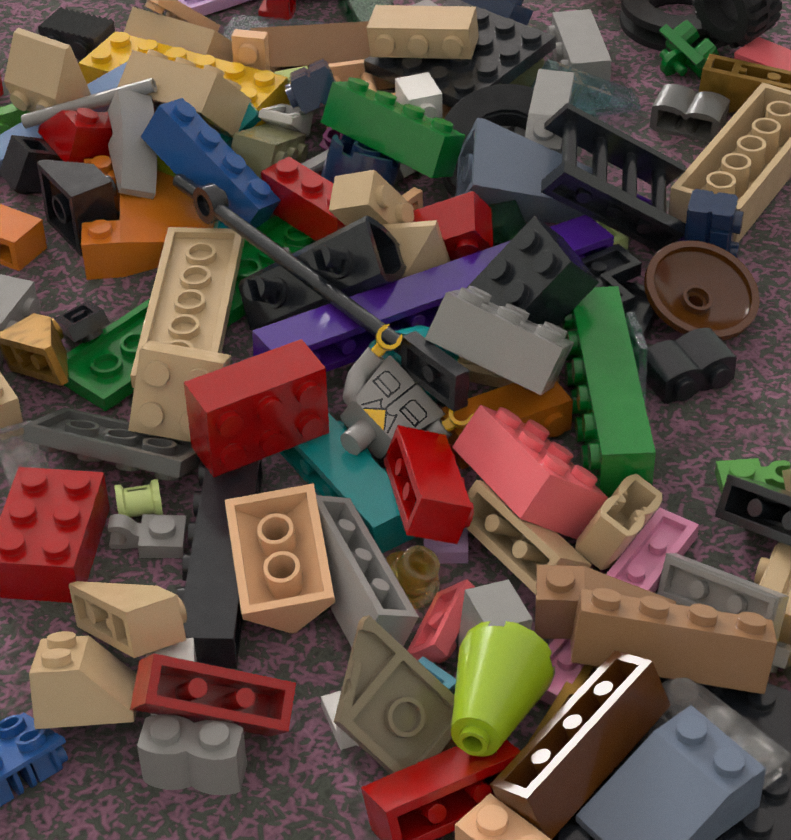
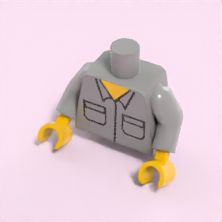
(384, 396)

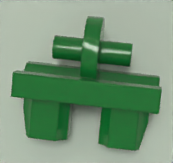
(681, 52)

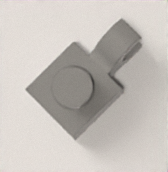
(154, 537)

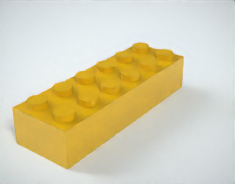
(260, 86)

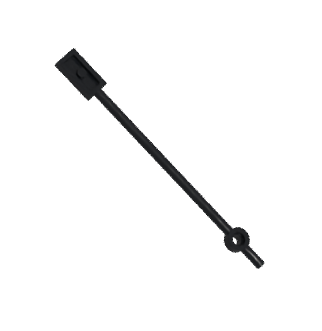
(420, 358)

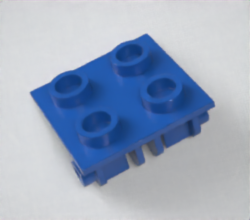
(27, 750)

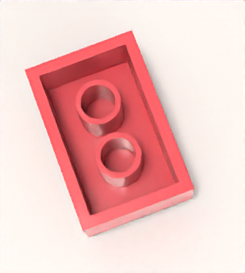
(530, 471)

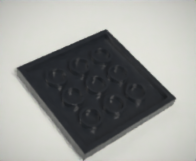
(500, 56)

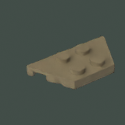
(392, 702)

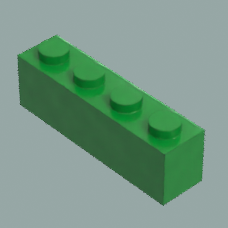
(393, 128)

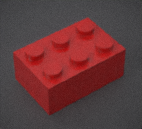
(257, 407)
(50, 532)

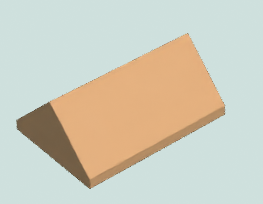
(280, 557)

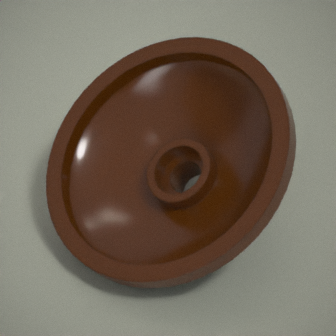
(701, 287)

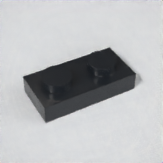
(83, 322)

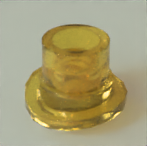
(416, 573)

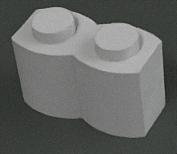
(188, 754)

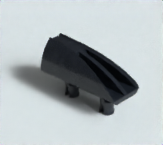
(350, 259)

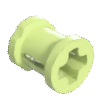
(139, 499)

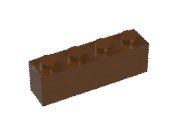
(583, 742)

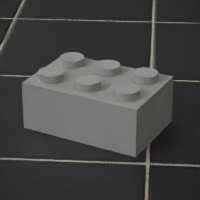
(500, 339)

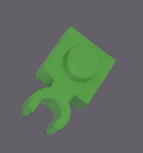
(752, 470)

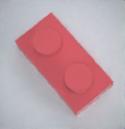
(440, 625)

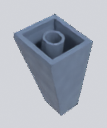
(508, 168)

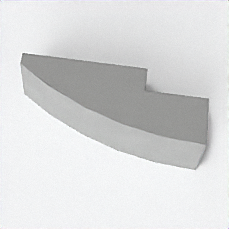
(130, 155)

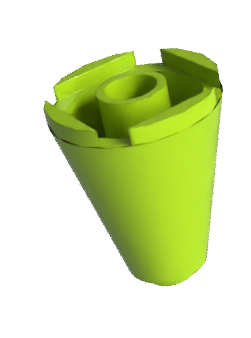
(497, 684)

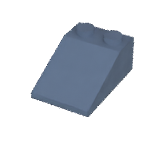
(677, 786)

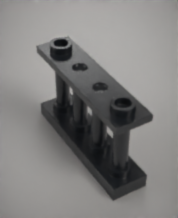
(602, 200)

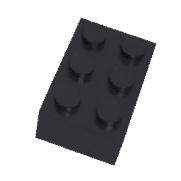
(537, 275)

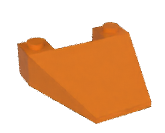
(138, 238)

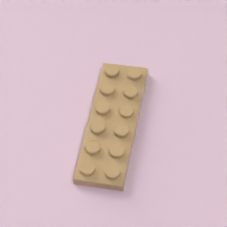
(193, 289)

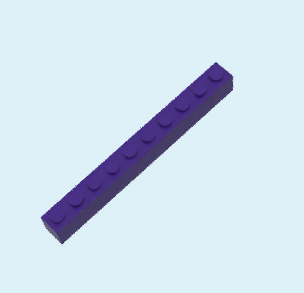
(404, 303)

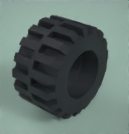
(737, 21)

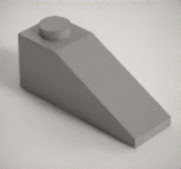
(550, 94)

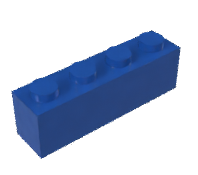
(204, 157)

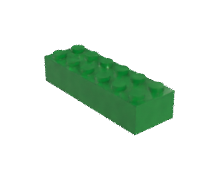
(607, 392)

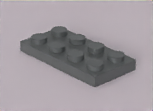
(108, 439)

